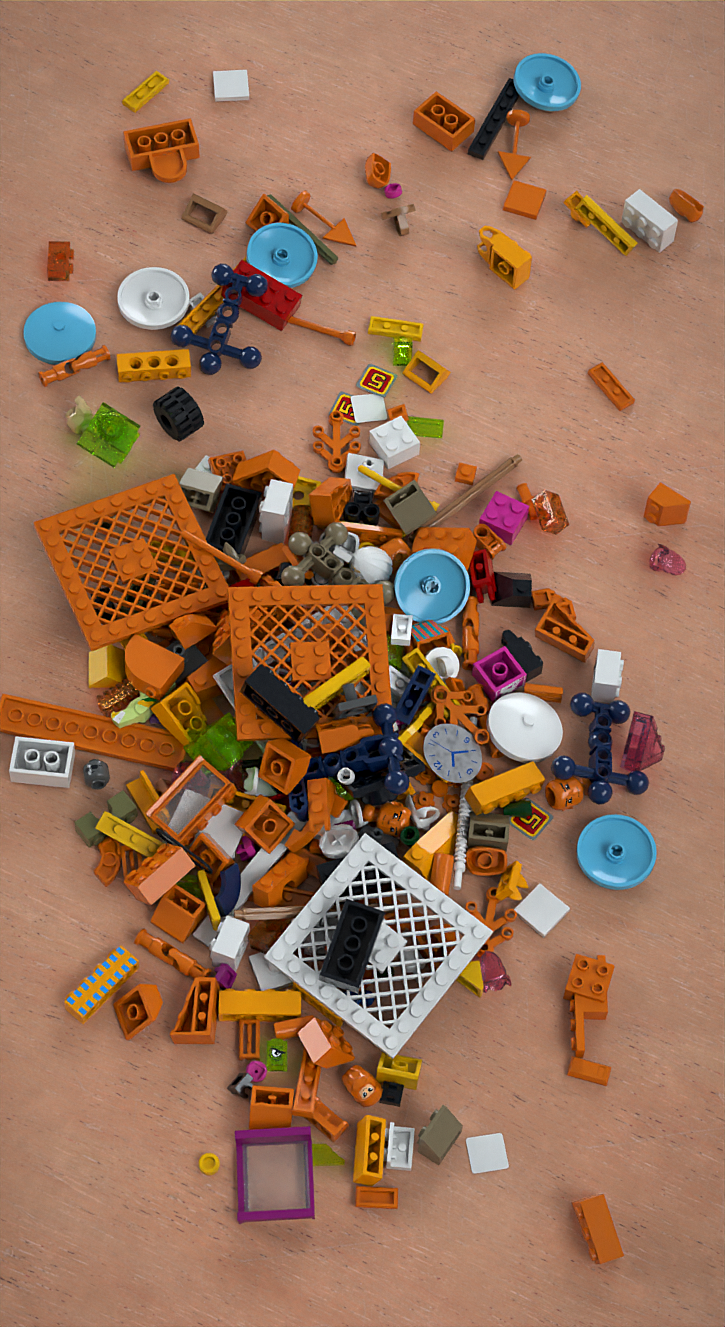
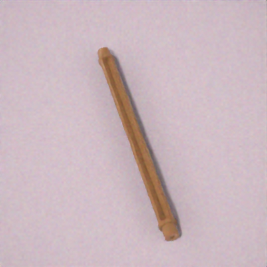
(471, 494)
(284, 912)

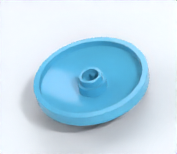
(547, 82)
(283, 253)
(59, 332)
(432, 586)
(616, 852)

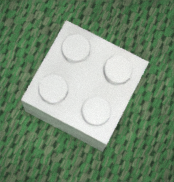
(394, 442)
(607, 676)
(230, 942)

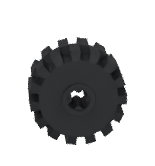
(178, 413)

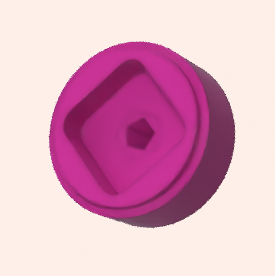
(393, 190)
(257, 1070)

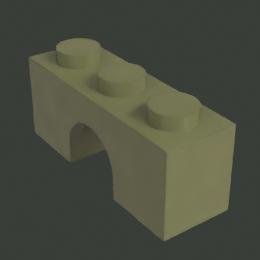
(119, 806)

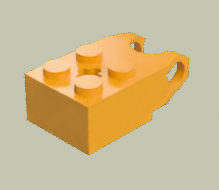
(505, 257)

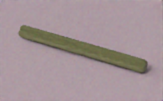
(321, 248)

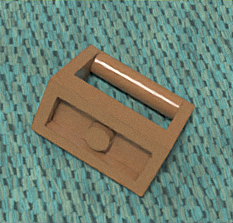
(197, 200)

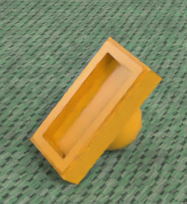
(571, 203)

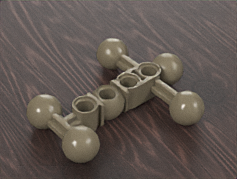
(326, 564)

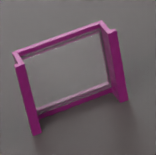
(275, 1174)

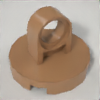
(399, 218)

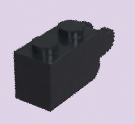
(523, 654)

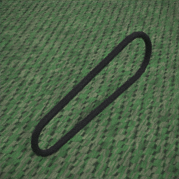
(160, 832)

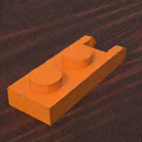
(318, 803)

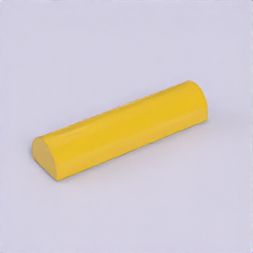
(606, 225)
(416, 658)
(333, 686)

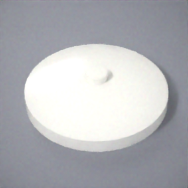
(153, 298)
(524, 727)

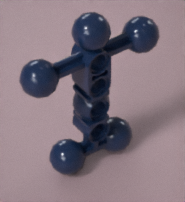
(211, 362)
(600, 742)

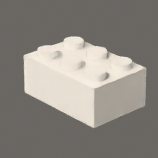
(649, 220)
(276, 511)
(42, 762)

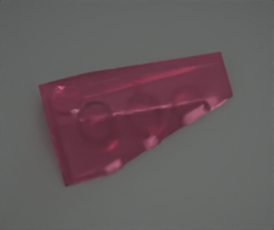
(642, 744)

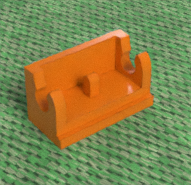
(327, 1121)

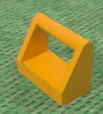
(417, 358)

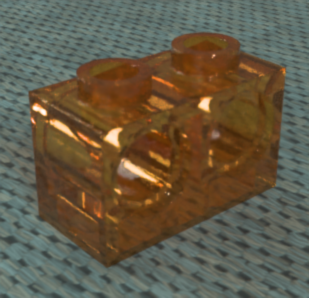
(550, 512)

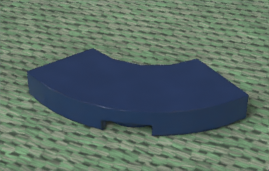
(229, 889)

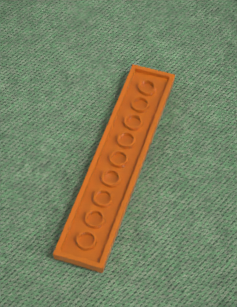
(90, 732)

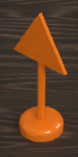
(513, 161)
(338, 233)

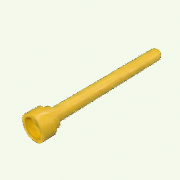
(384, 481)

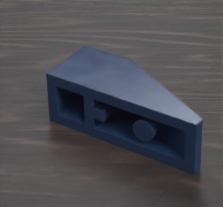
(414, 694)

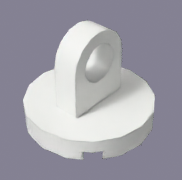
(443, 662)
(338, 841)

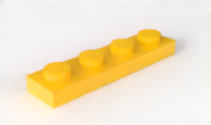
(128, 835)

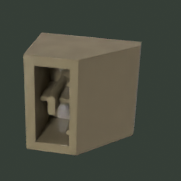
(201, 489)
(410, 507)
(488, 830)
(439, 1135)

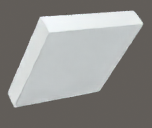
(231, 85)
(541, 910)

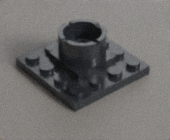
(370, 785)

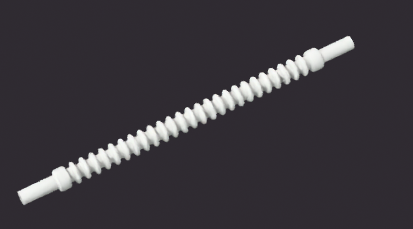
(462, 831)

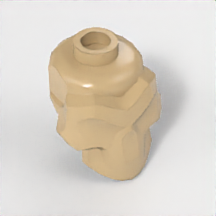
(79, 416)

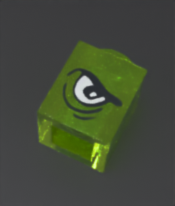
(276, 1055)

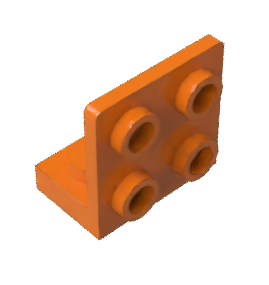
(589, 978)

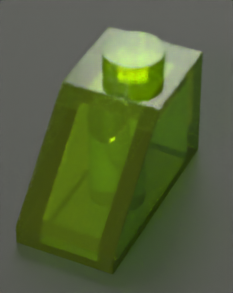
(402, 351)

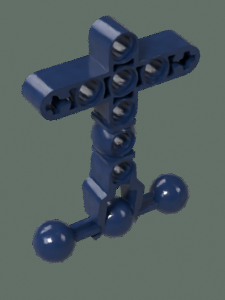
(390, 753)

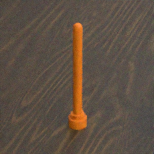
(347, 337)
(253, 575)

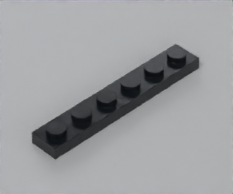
(494, 121)

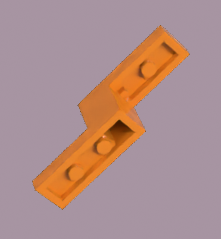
(583, 1009)

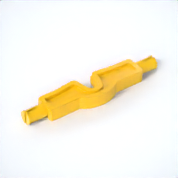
(416, 722)

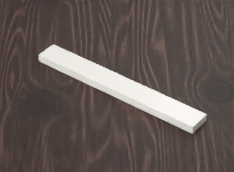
(251, 874)

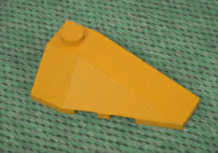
(181, 713)
(438, 839)

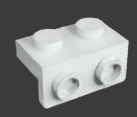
(399, 1147)

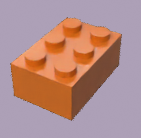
(443, 121)
(259, 470)
(453, 540)
(159, 873)

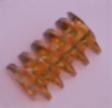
(301, 520)
(115, 696)

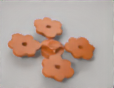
(438, 789)

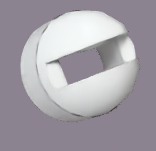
(347, 773)

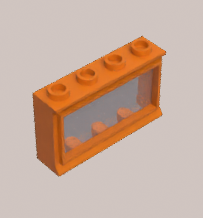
(191, 801)

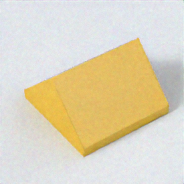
(106, 667)
(399, 1070)

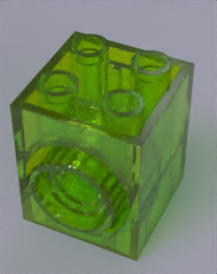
(109, 435)
(218, 744)

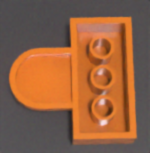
(163, 149)
(222, 642)

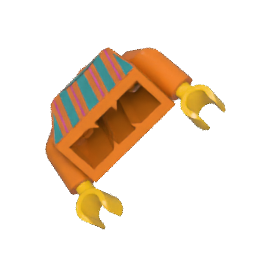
(429, 635)

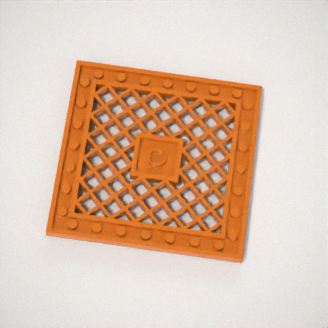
(131, 562)
(307, 659)

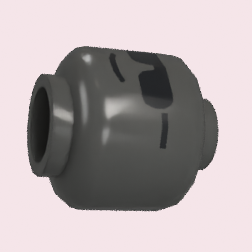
(96, 774)

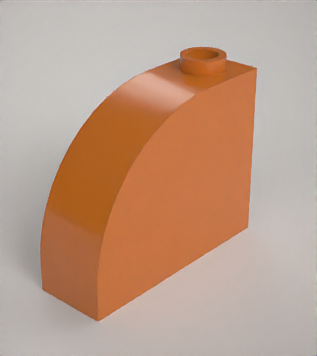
(151, 667)

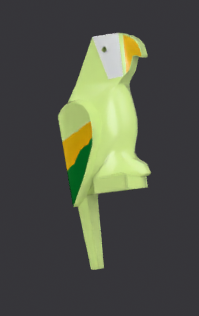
(137, 710)

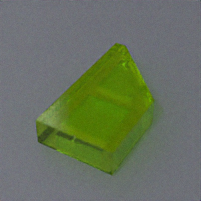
(325, 1156)

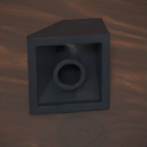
(512, 589)

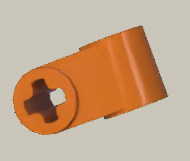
(490, 541)

